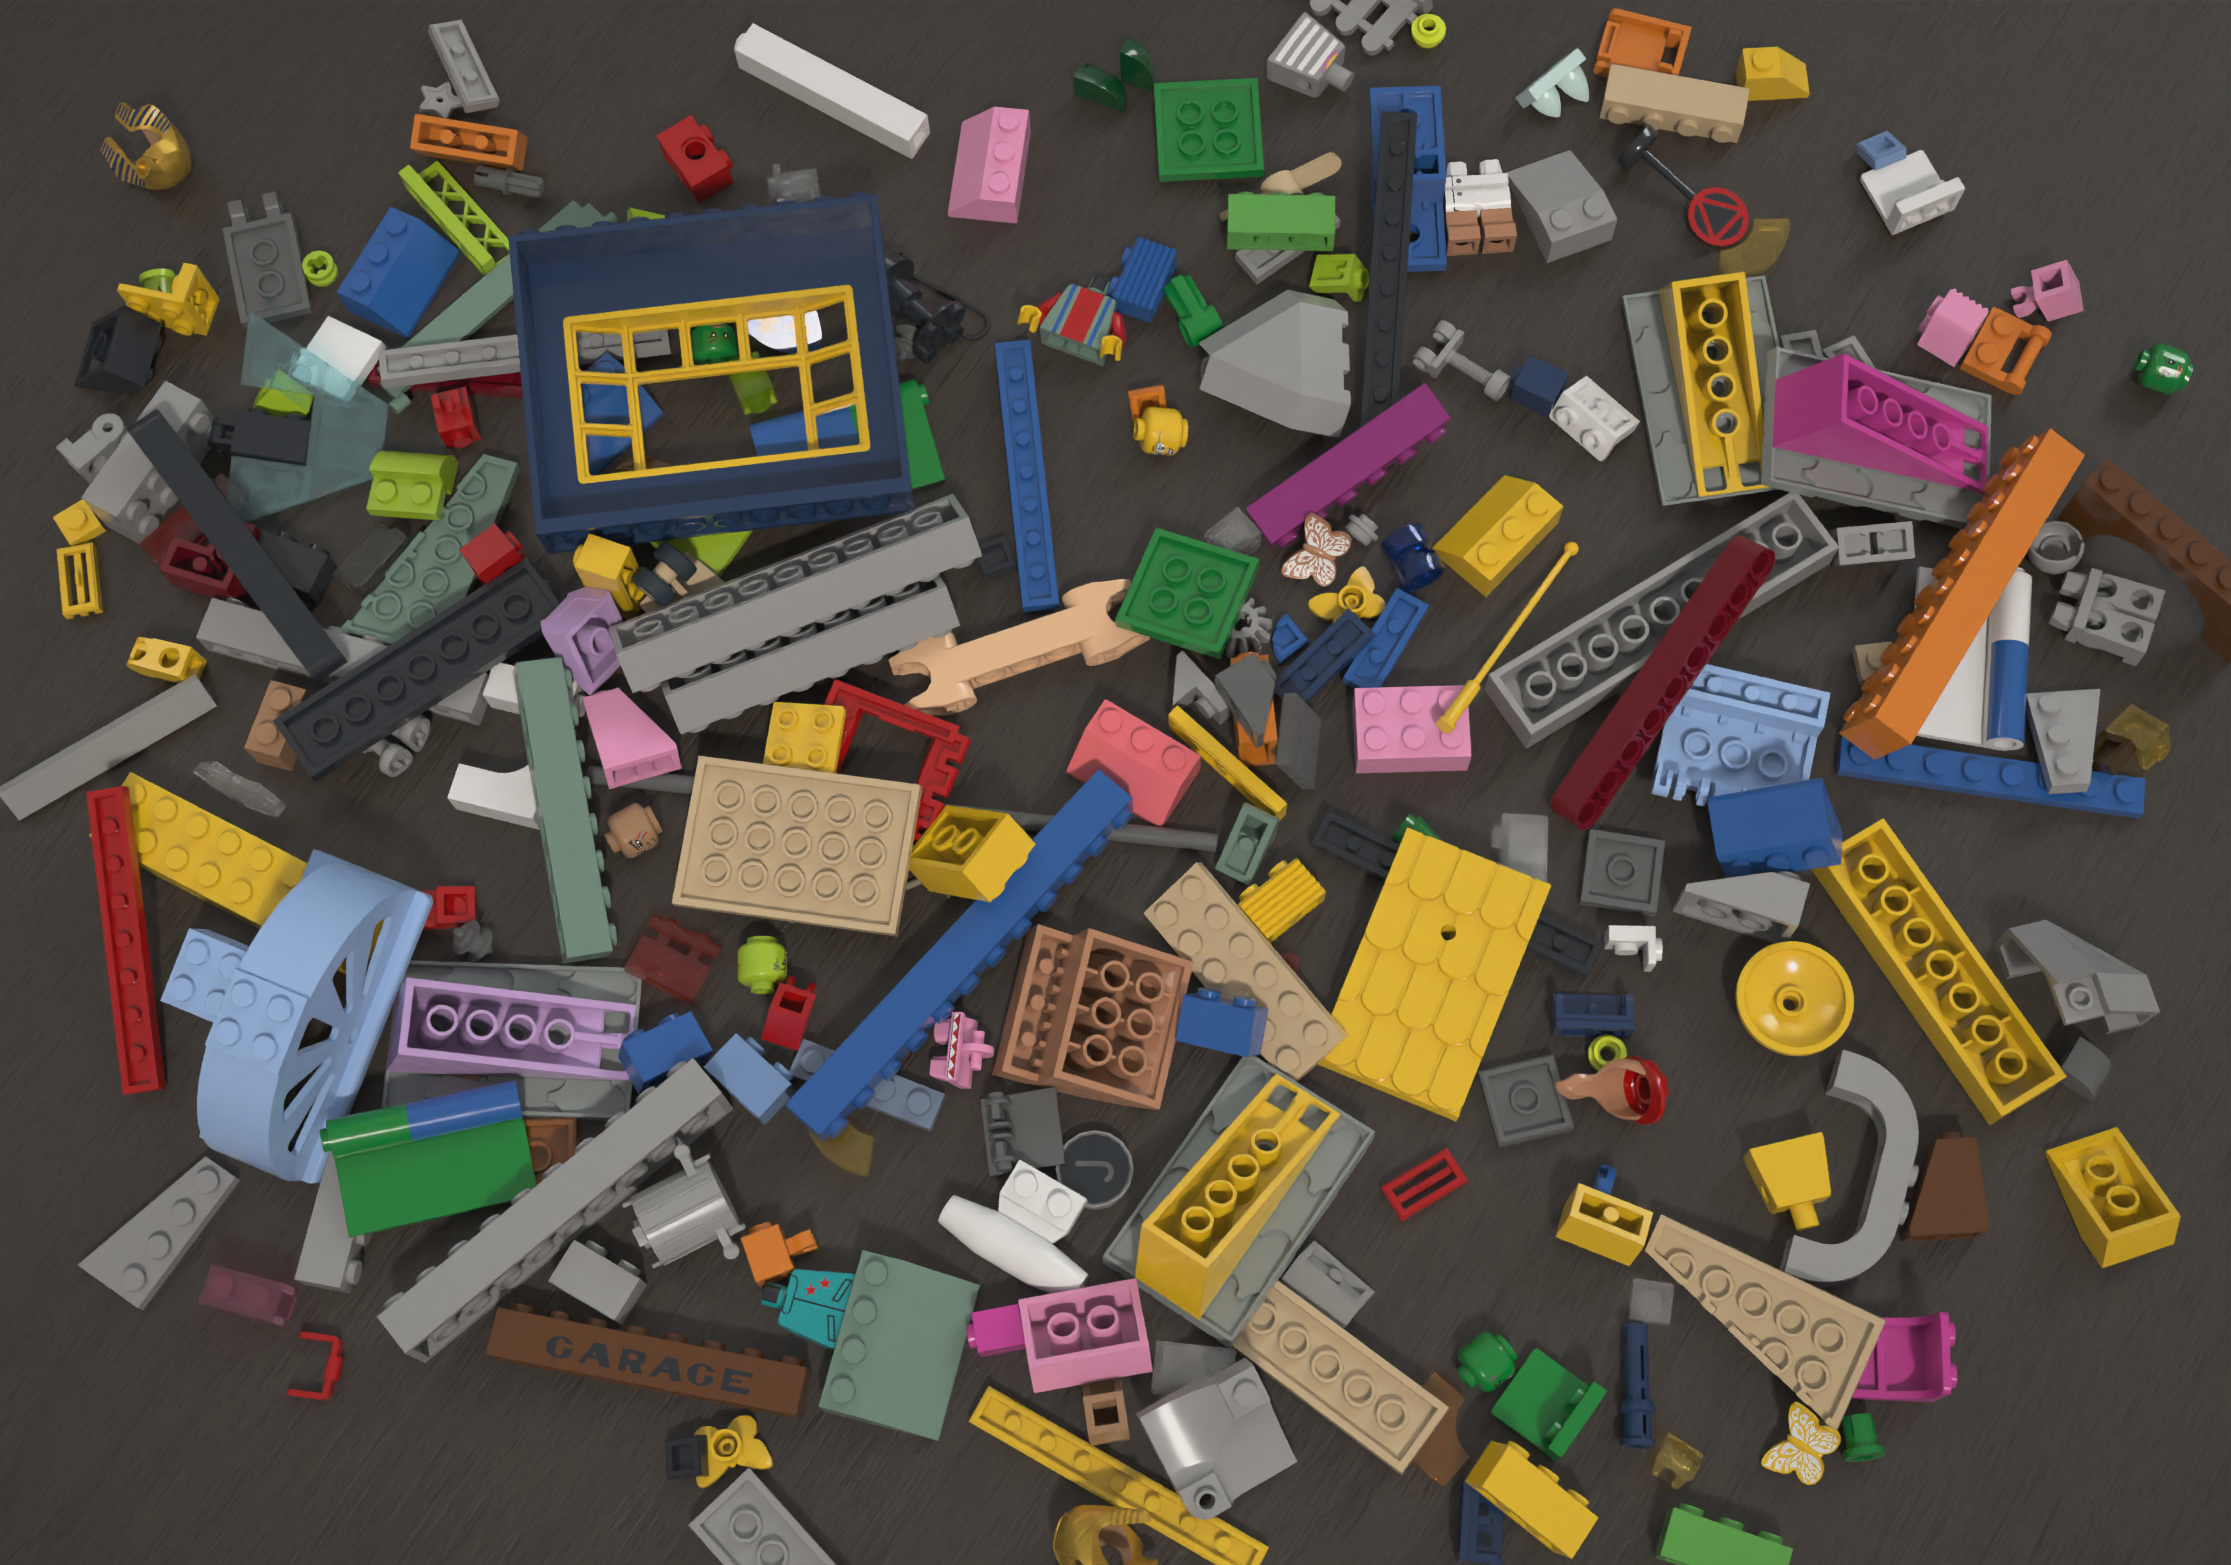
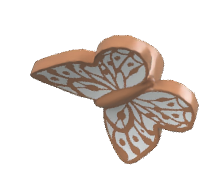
(1318, 552)

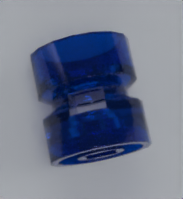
(1411, 555)

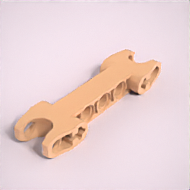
(961, 668)

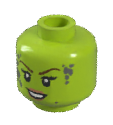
(762, 964)

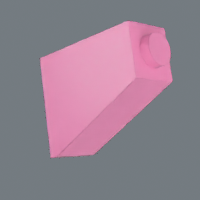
(627, 739)

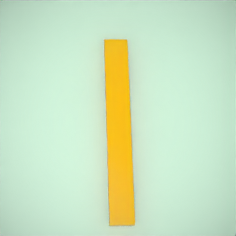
(1112, 1480)

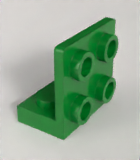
(1547, 1404)

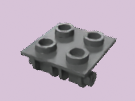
(1022, 1129)

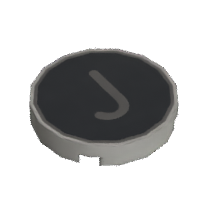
(1096, 1168)

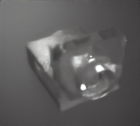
(794, 185)

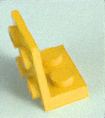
(185, 310)
(805, 736)

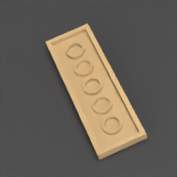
(1239, 961)
(1340, 1378)

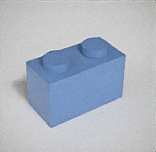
(751, 1078)

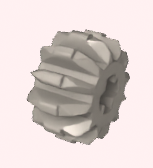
(1253, 633)

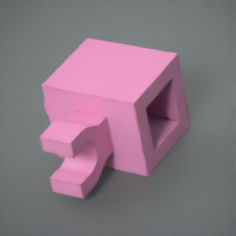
(2053, 291)

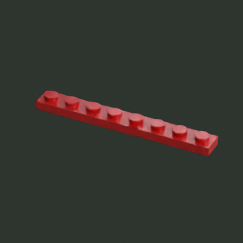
(126, 940)

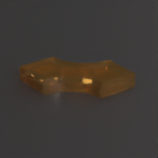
(1442, 1452)

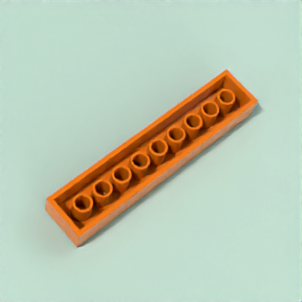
(1960, 595)

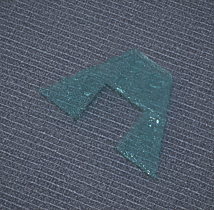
(344, 430)

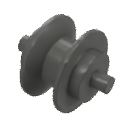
(907, 336)
(472, 941)

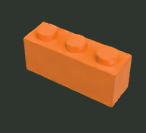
(468, 142)

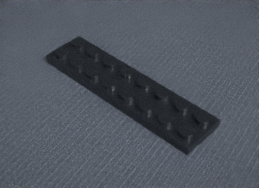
(418, 670)

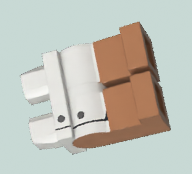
(1479, 197)

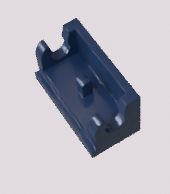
(1592, 1015)
(1478, 1528)

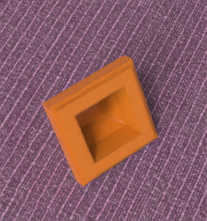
(1144, 398)

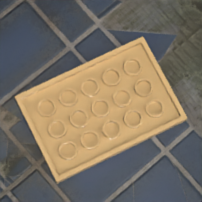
(797, 845)

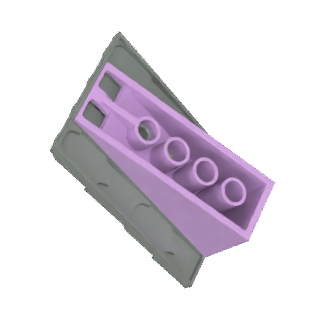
(535, 1025)

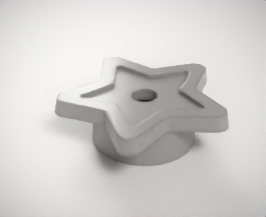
(435, 108)

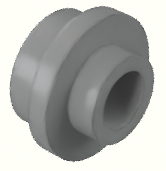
(1362, 529)

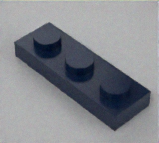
(1325, 657)

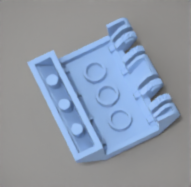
(1738, 735)

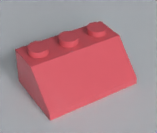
(1138, 760)

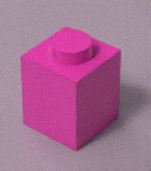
(996, 1331)

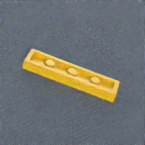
(1226, 763)

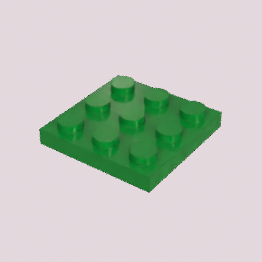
(1208, 130)
(1187, 593)

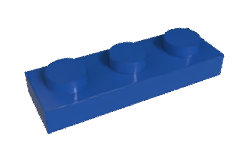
(1392, 635)

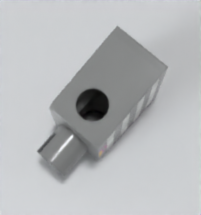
(1309, 59)

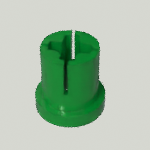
(1861, 1438)

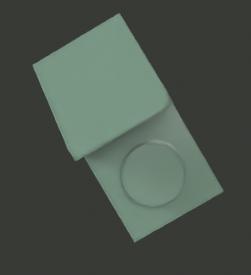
(1247, 843)

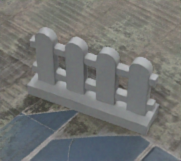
(1377, 35)

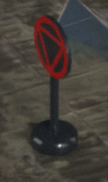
(1713, 214)

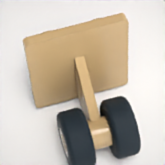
(673, 578)

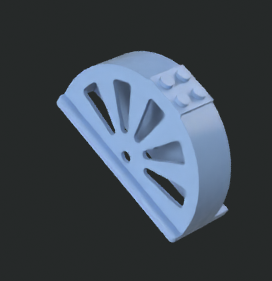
(269, 994)

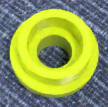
(1426, 38)
(1608, 1042)

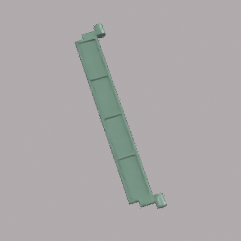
(485, 298)

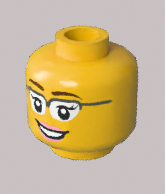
(1161, 431)

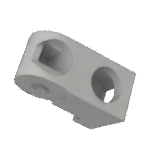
(95, 446)

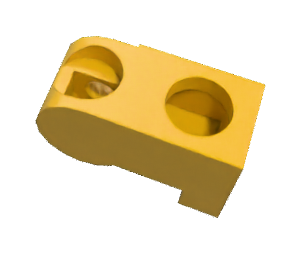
(165, 660)

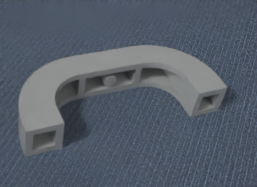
(1893, 1171)

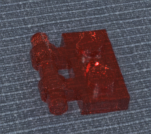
(668, 968)

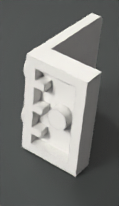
(1910, 192)

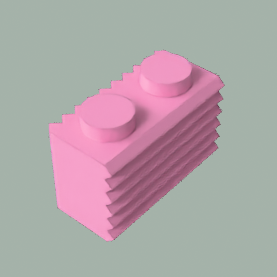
(1951, 326)

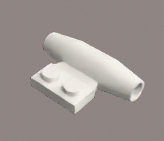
(1022, 1232)

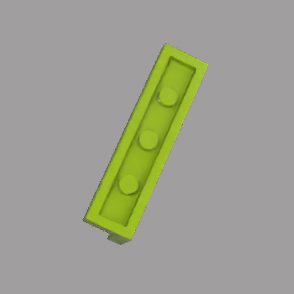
(452, 224)

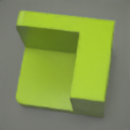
(282, 402)

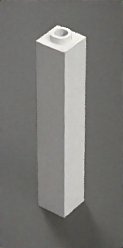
(832, 90)

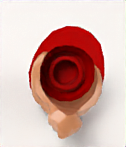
(1624, 1088)

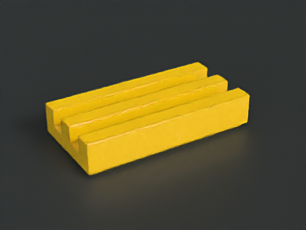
(83, 607)

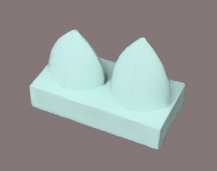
(1567, 76)

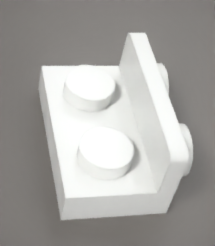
(1593, 418)

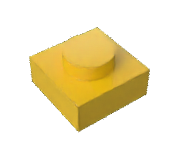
(79, 523)

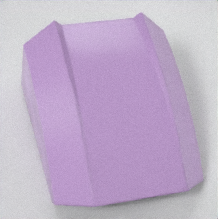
(582, 638)

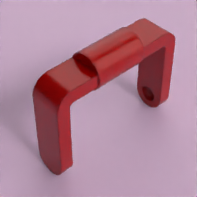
(332, 1369)

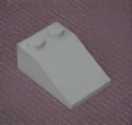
(1562, 205)
(1754, 904)

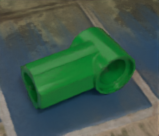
(1194, 316)

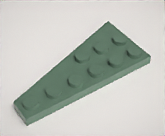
(432, 569)

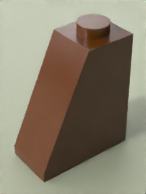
(1948, 1193)

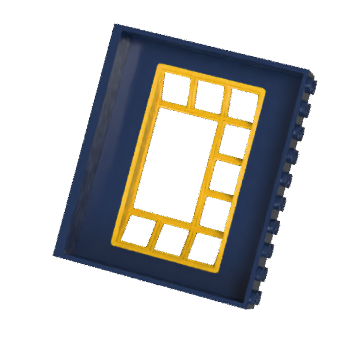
(701, 274)

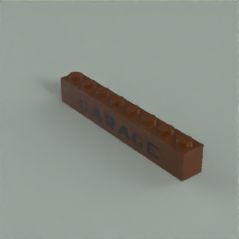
(649, 1362)

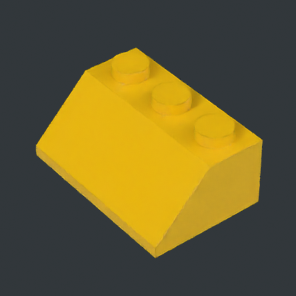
(1499, 532)

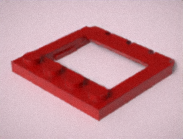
(946, 743)

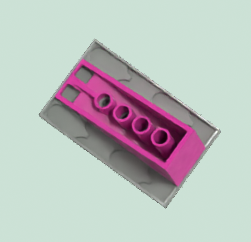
(1874, 437)

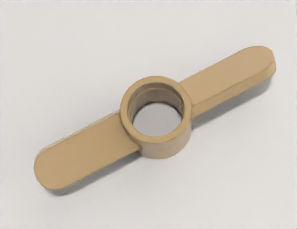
(1299, 178)

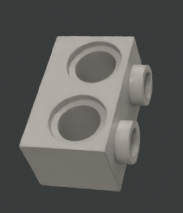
(1873, 543)

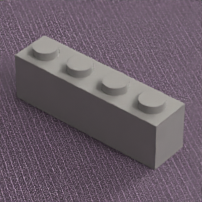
(328, 1253)

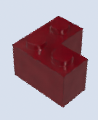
(202, 569)

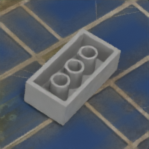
(128, 488)

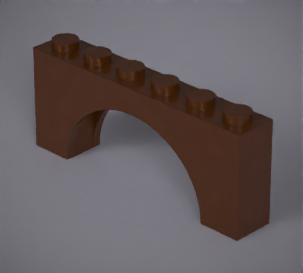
(2121, 508)

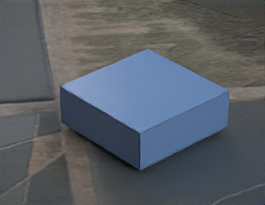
(1881, 150)

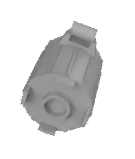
(685, 1211)

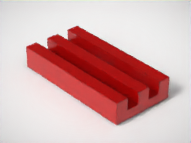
(1452, 1168)

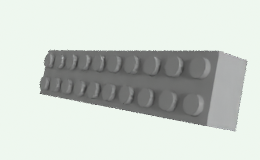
(794, 593)
(1611, 644)
(553, 1212)

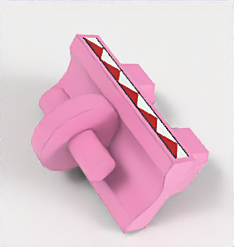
(964, 1050)

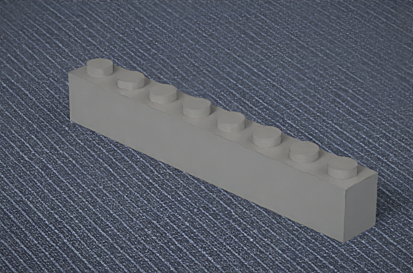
(249, 636)

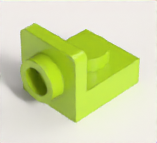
(1340, 275)

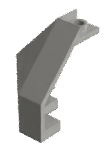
(1284, 363)
(2079, 976)

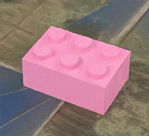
(1399, 730)
(1085, 1335)

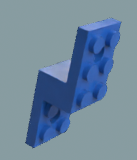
(1429, 175)

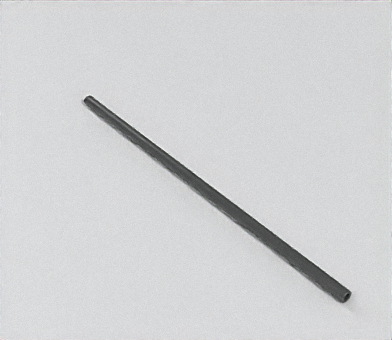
(1027, 821)

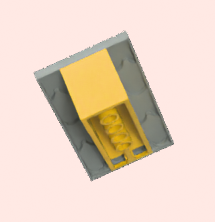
(1698, 403)
(1238, 1199)

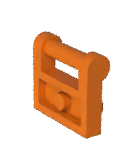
(1994, 346)

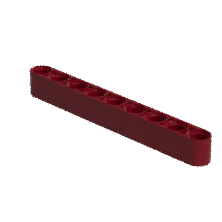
(1662, 682)

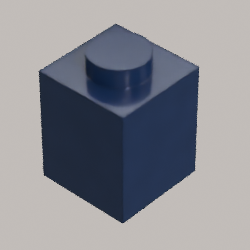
(1537, 385)

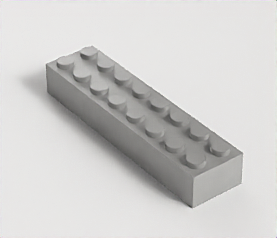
(810, 655)

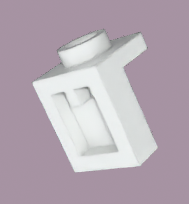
(1630, 939)

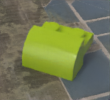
(410, 484)

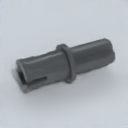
(509, 181)

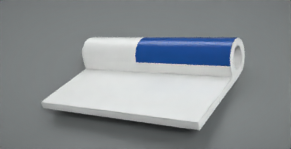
(1989, 688)

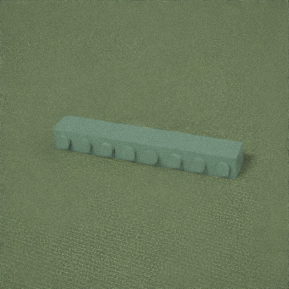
(563, 811)

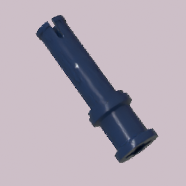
(1637, 1407)

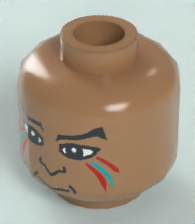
(633, 830)

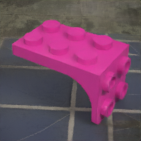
(1911, 1361)

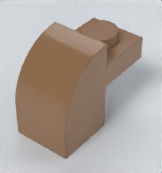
(1105, 1411)

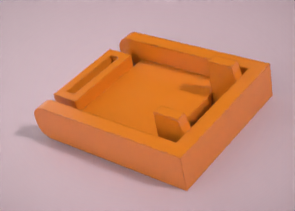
(1640, 42)

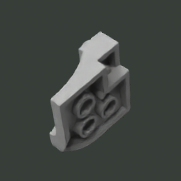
(1217, 1438)

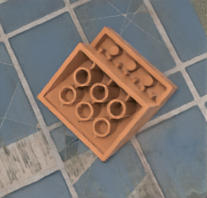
(1093, 1017)

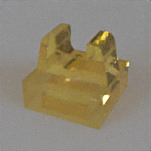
(1678, 1457)

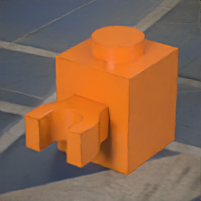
(773, 1254)

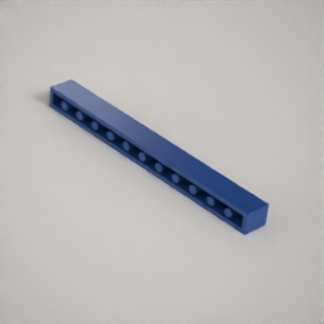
(958, 959)

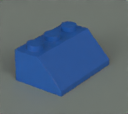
(398, 273)
(610, 406)
(1775, 829)

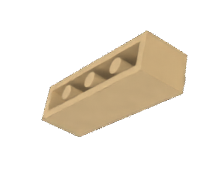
(1674, 103)

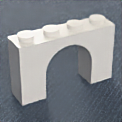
(496, 794)

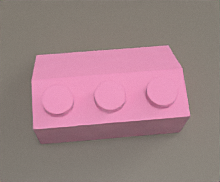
(991, 165)

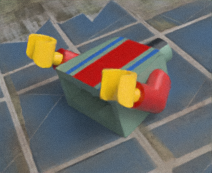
(1079, 322)

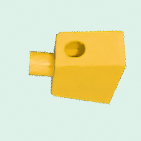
(1792, 1177)

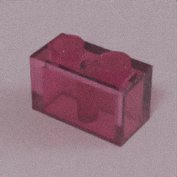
(248, 1296)

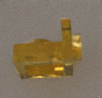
(2147, 732)

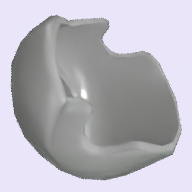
(2056, 548)

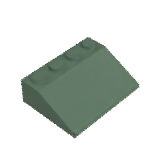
(899, 1346)

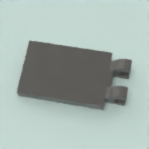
(266, 263)

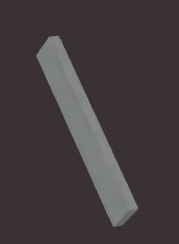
(107, 747)

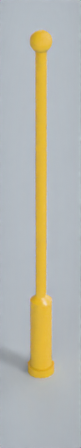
(1447, 722)

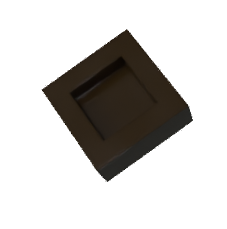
(2111, 752)

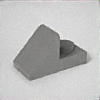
(1194, 684)

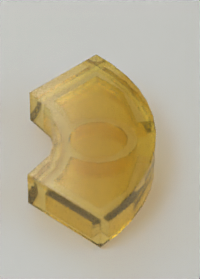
(1759, 250)
(848, 1151)

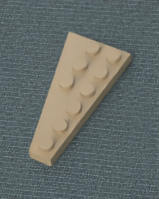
(1789, 1325)

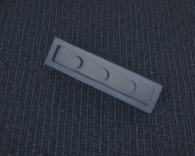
(895, 1098)

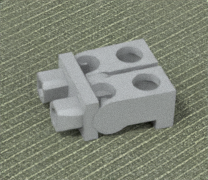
(2108, 613)

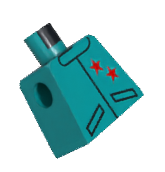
(811, 1304)

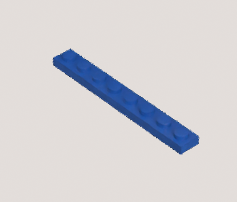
(1026, 476)
(1990, 778)

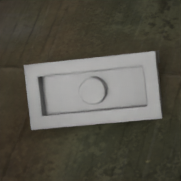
(1327, 1284)

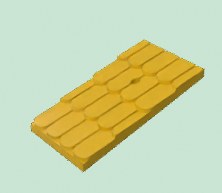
(1427, 1004)

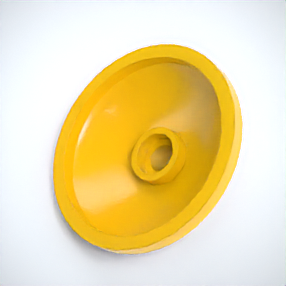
(1811, 981)

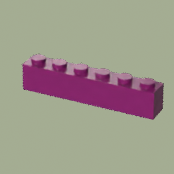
(1348, 466)

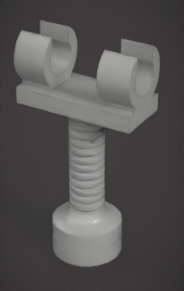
(1452, 339)

